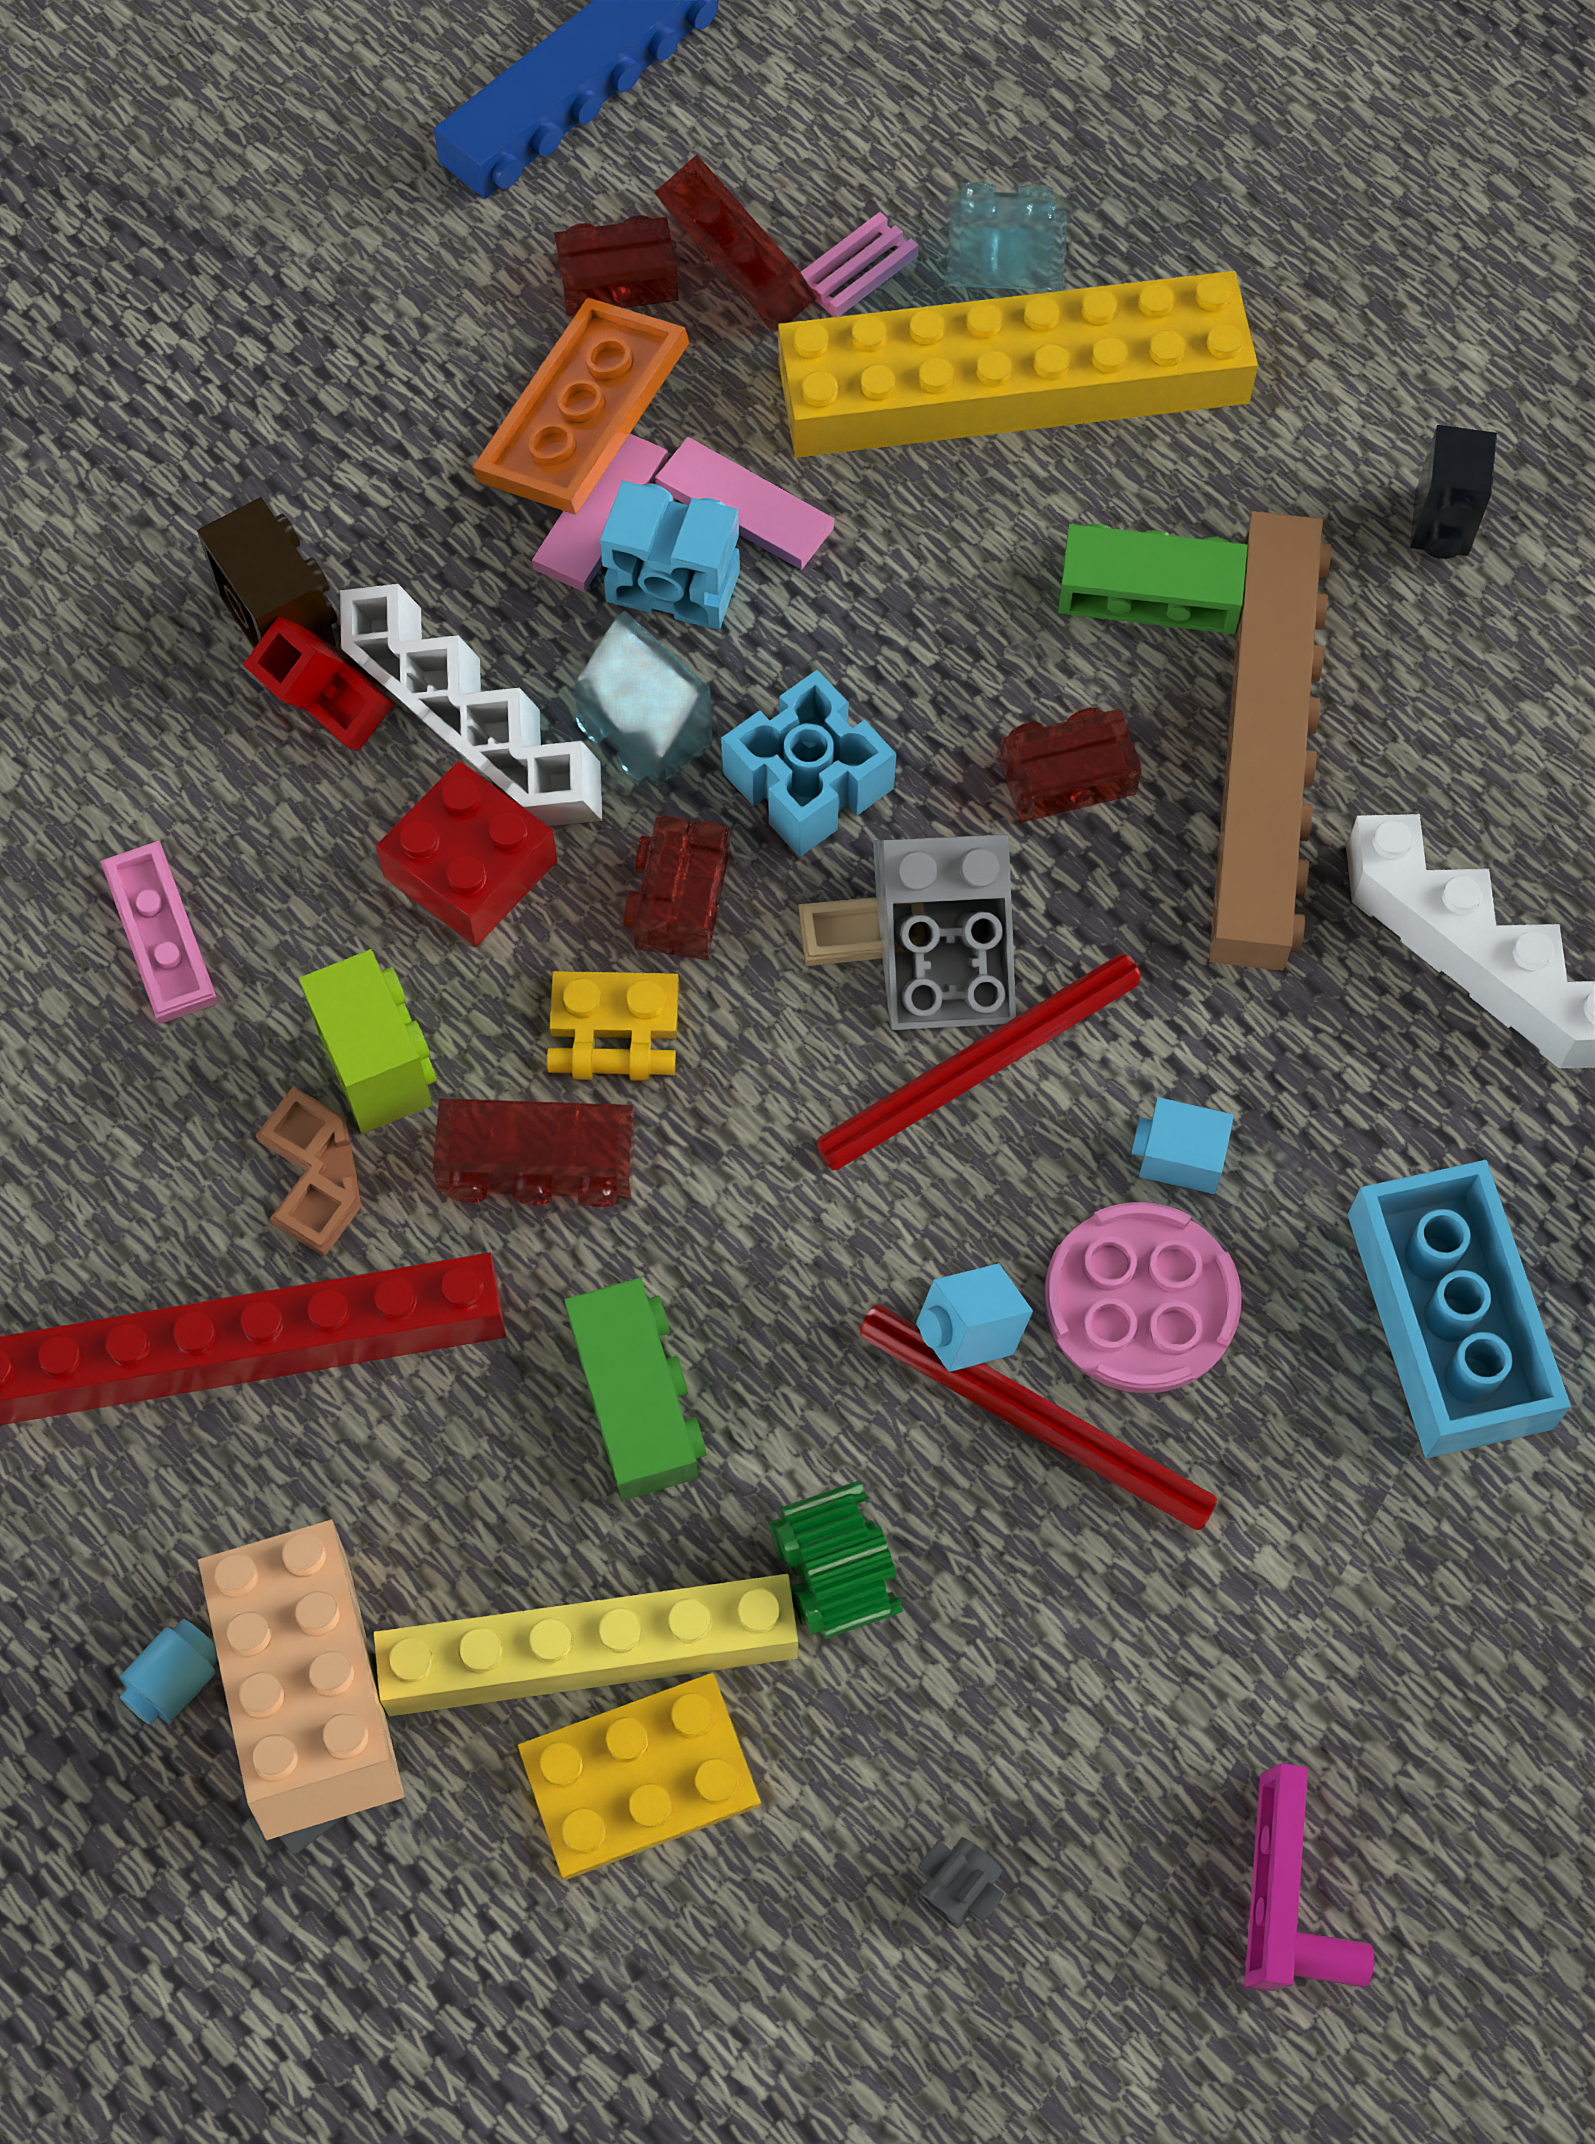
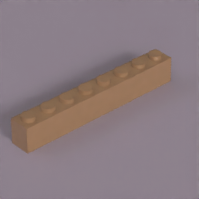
(1268, 744)

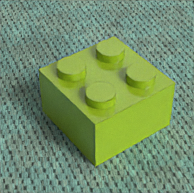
(370, 1039)

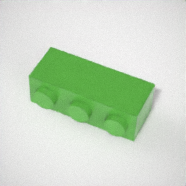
(1153, 578)
(635, 1388)

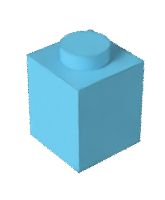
(1183, 1145)
(973, 1317)

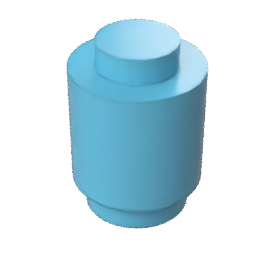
(169, 1673)

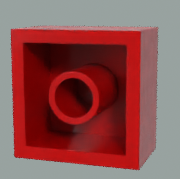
(467, 853)

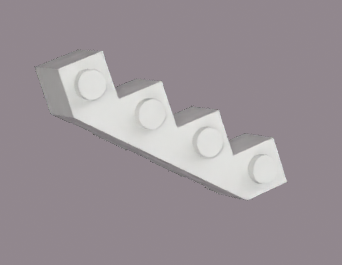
(488, 728)
(1453, 927)

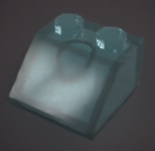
(644, 704)

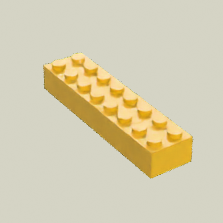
(1016, 363)

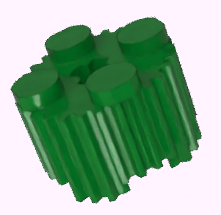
(837, 1560)

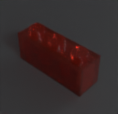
(735, 244)
(534, 1150)

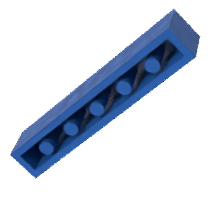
(561, 86)

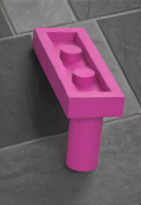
(1274, 1945)

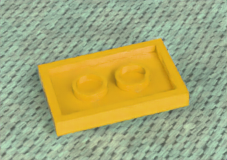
(638, 1776)

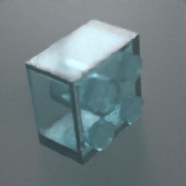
(1005, 238)

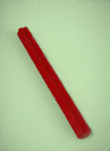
(978, 1061)
(1044, 1421)

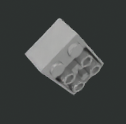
(967, 957)

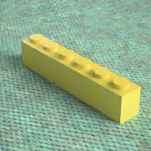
(586, 1645)

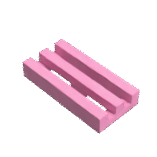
(889, 238)

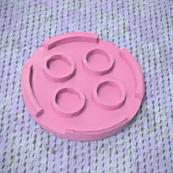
(1142, 1298)

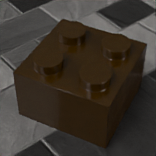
(263, 573)

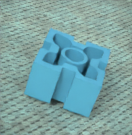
(670, 554)
(808, 763)

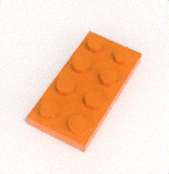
(581, 405)

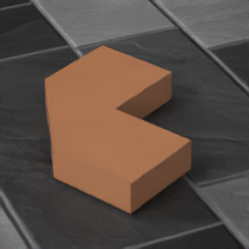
(328, 1190)

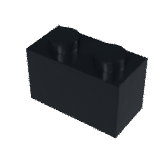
(1453, 491)

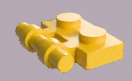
(613, 1007)

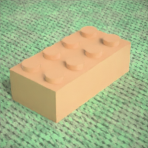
(299, 1680)

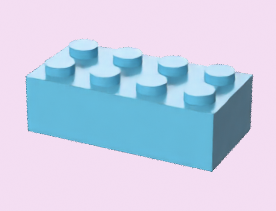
(1457, 1309)

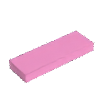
(765, 511)
(573, 545)
(159, 932)

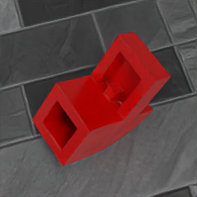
(319, 679)

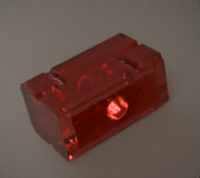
(617, 263)
(1069, 763)
(679, 888)

